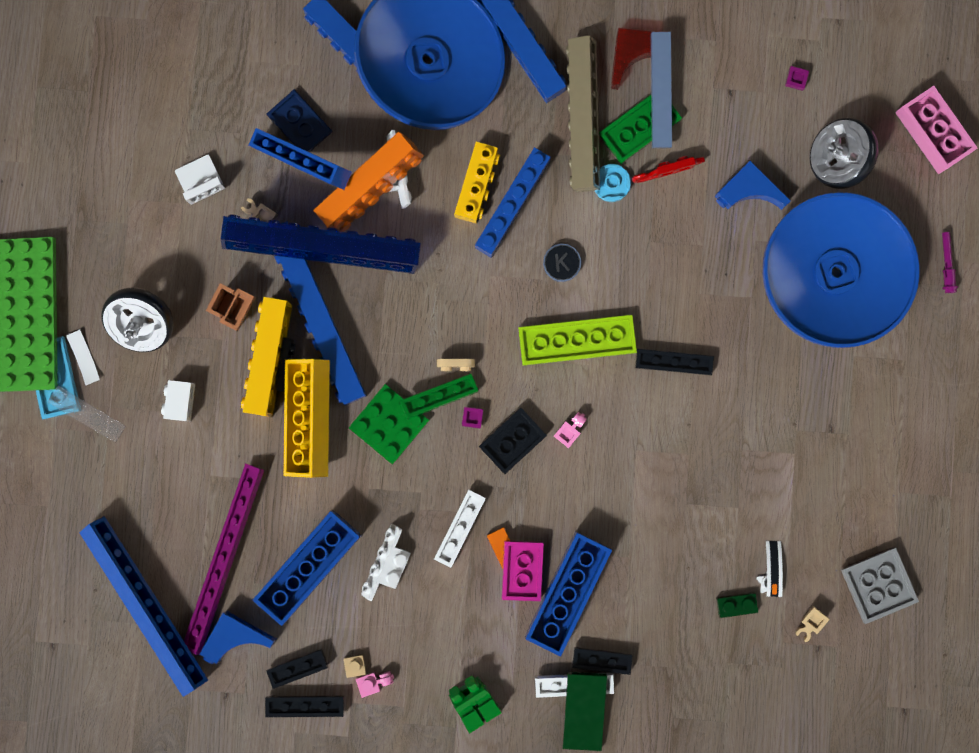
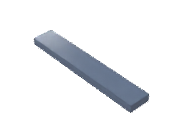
(661, 90)

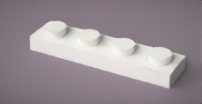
(459, 528)
(556, 685)

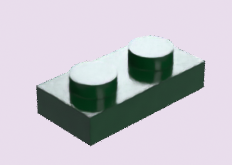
(737, 605)

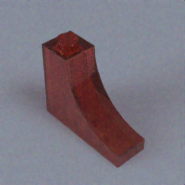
(629, 48)

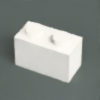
(178, 400)

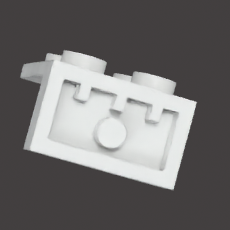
(199, 179)

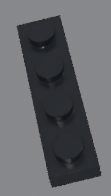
(674, 362)
(304, 706)

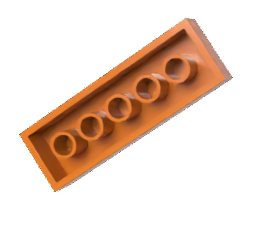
(369, 182)

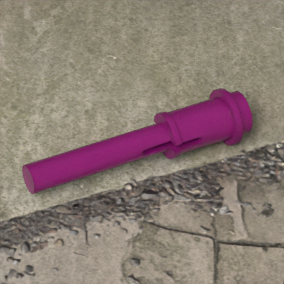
(949, 272)

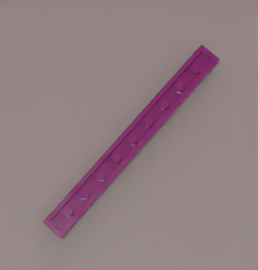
(223, 558)

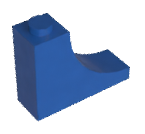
(750, 184)
(232, 632)

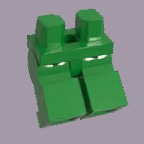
(470, 695)

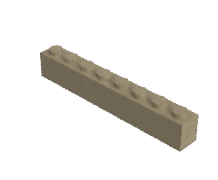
(583, 114)

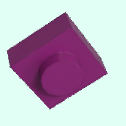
(796, 78)
(472, 417)

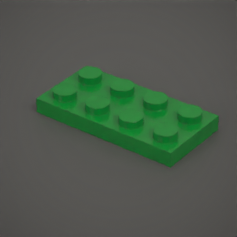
(632, 130)

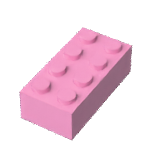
(936, 130)

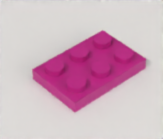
(522, 571)

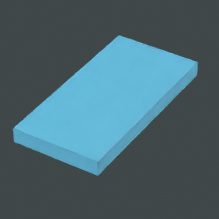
(65, 380)

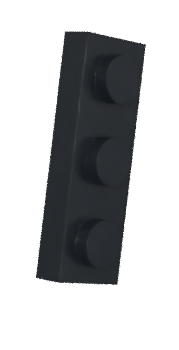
(602, 661)
(297, 668)

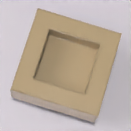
(354, 666)

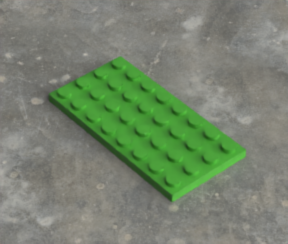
(28, 314)

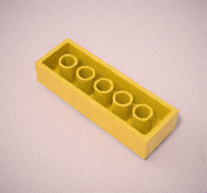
(267, 349)
(306, 418)

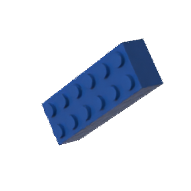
(307, 567)
(568, 594)

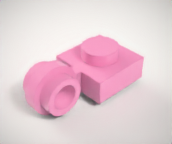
(568, 434)
(369, 684)

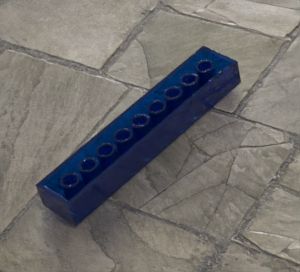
(319, 244)

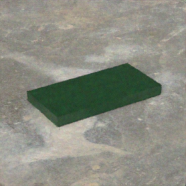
(584, 711)

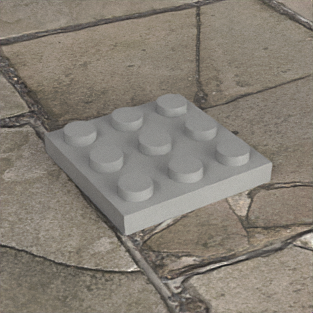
(879, 585)

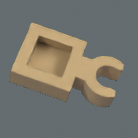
(261, 212)
(813, 621)

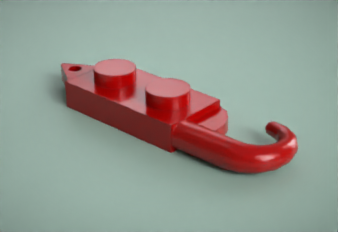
(667, 168)

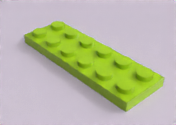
(577, 340)

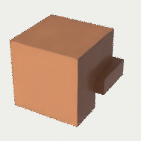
(230, 306)

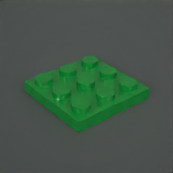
(385, 425)

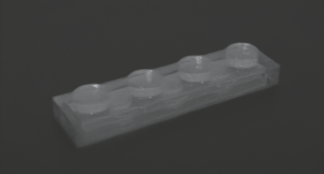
(86, 414)

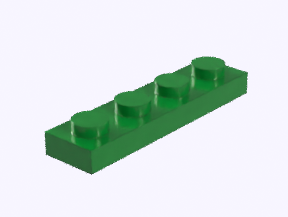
(439, 396)

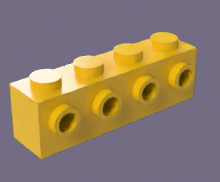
(476, 182)

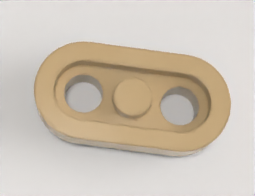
(448, 364)

